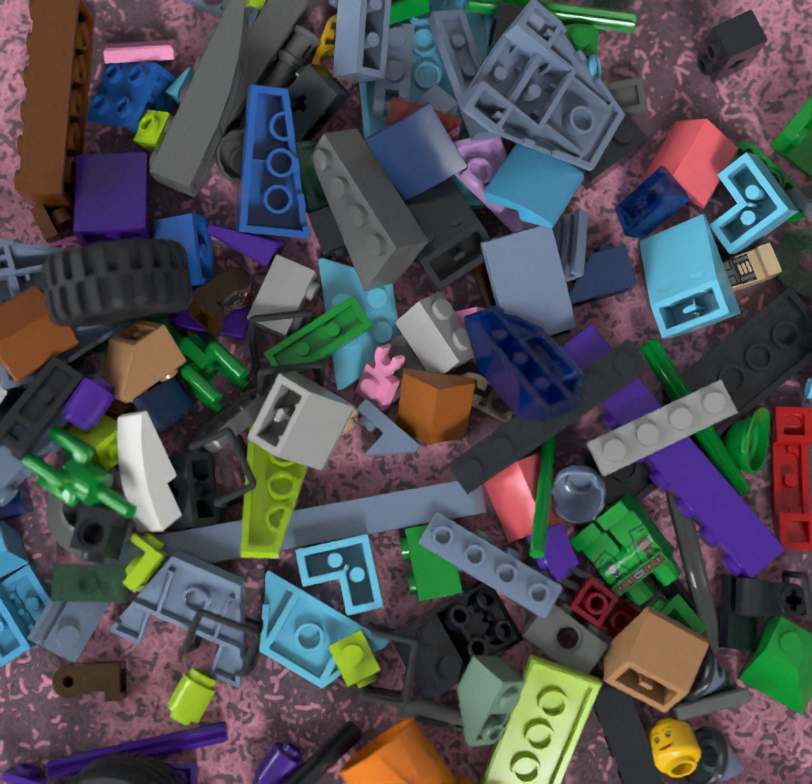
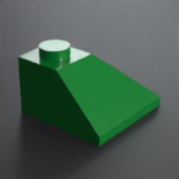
(781, 664)

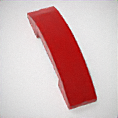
(790, 477)

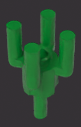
(204, 364)
(79, 477)

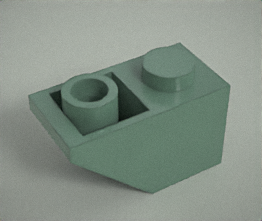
(486, 698)

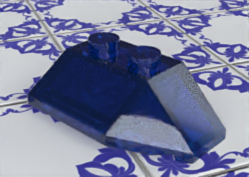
(523, 364)

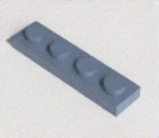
(459, 58)

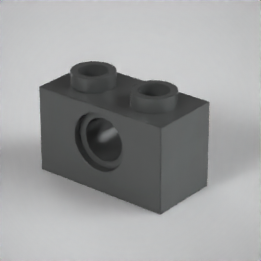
(581, 653)

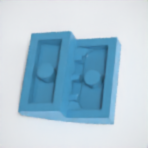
(534, 185)
(21, 604)

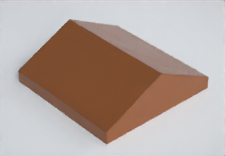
(29, 334)
(435, 405)

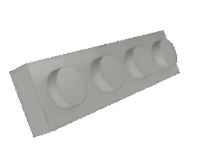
(661, 428)

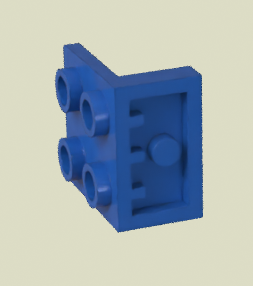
(128, 93)

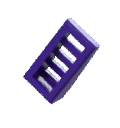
(251, 245)

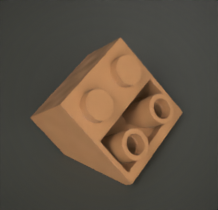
(139, 359)
(654, 659)

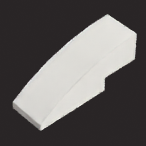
(145, 472)

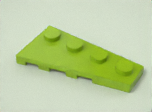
(270, 504)

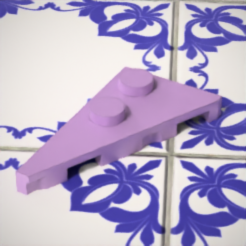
(483, 161)

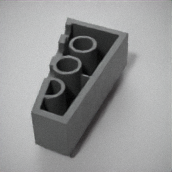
(367, 209)

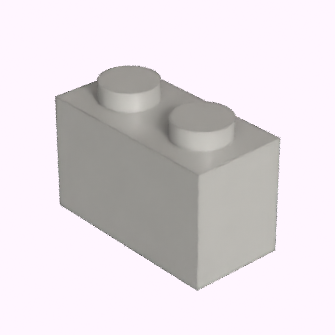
(284, 290)
(436, 335)

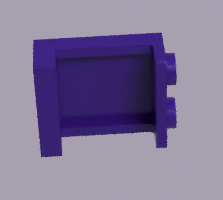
(112, 197)

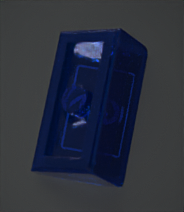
(651, 204)

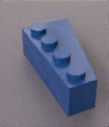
(269, 173)

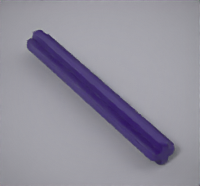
(153, 746)

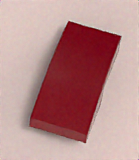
(602, 608)

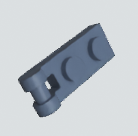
(397, 68)

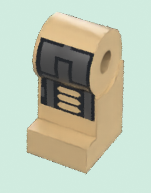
(752, 267)

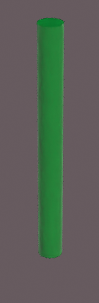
(543, 497)

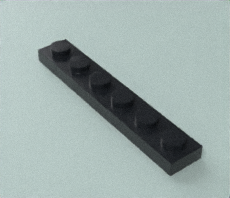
(522, 436)

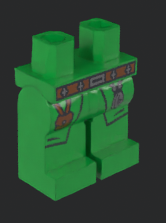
(627, 549)

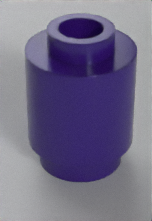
(88, 402)
(279, 763)

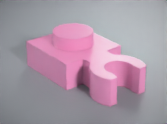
(377, 380)

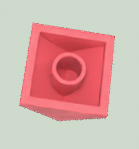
(695, 156)
(515, 496)

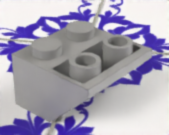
(301, 421)

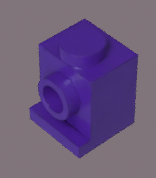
(558, 554)

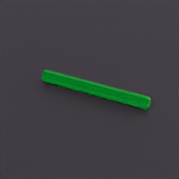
(568, 13)
(706, 438)

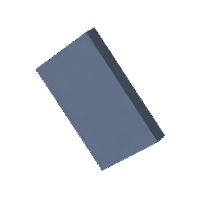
(530, 278)

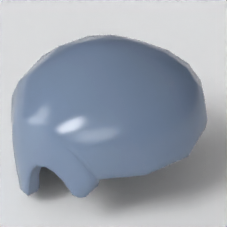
(578, 494)

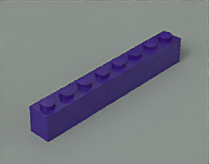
(686, 474)

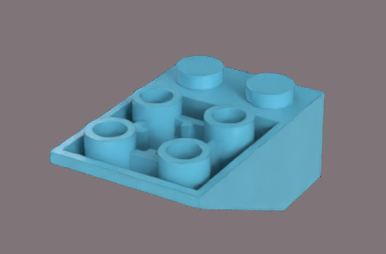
(686, 279)

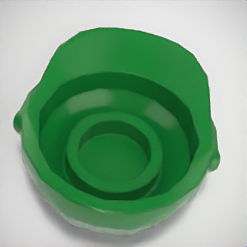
(749, 441)

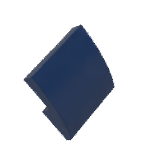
(416, 152)

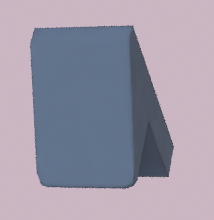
(393, 439)

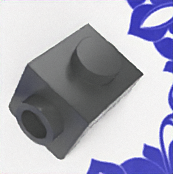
(629, 95)

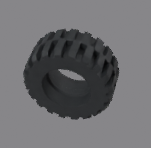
(117, 282)

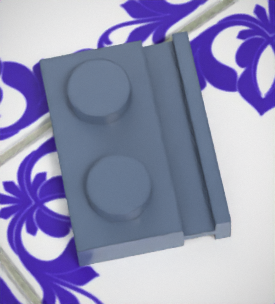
(67, 627)

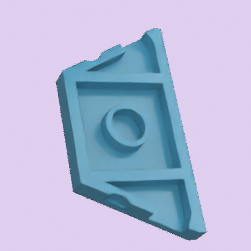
(338, 285)
(301, 628)

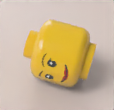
(674, 747)

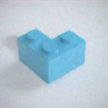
(759, 206)
(351, 563)

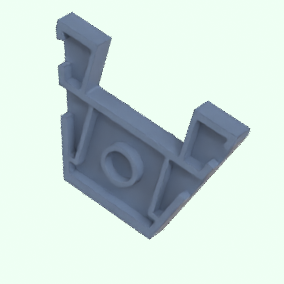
(177, 594)

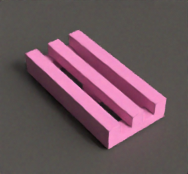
(141, 51)

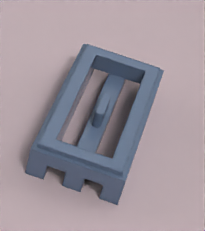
(571, 243)

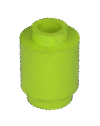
(192, 696)

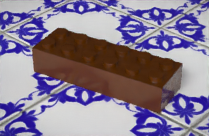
(54, 101)

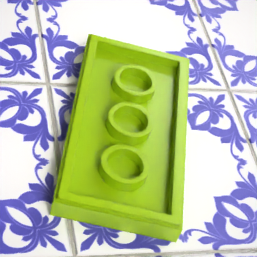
(542, 726)

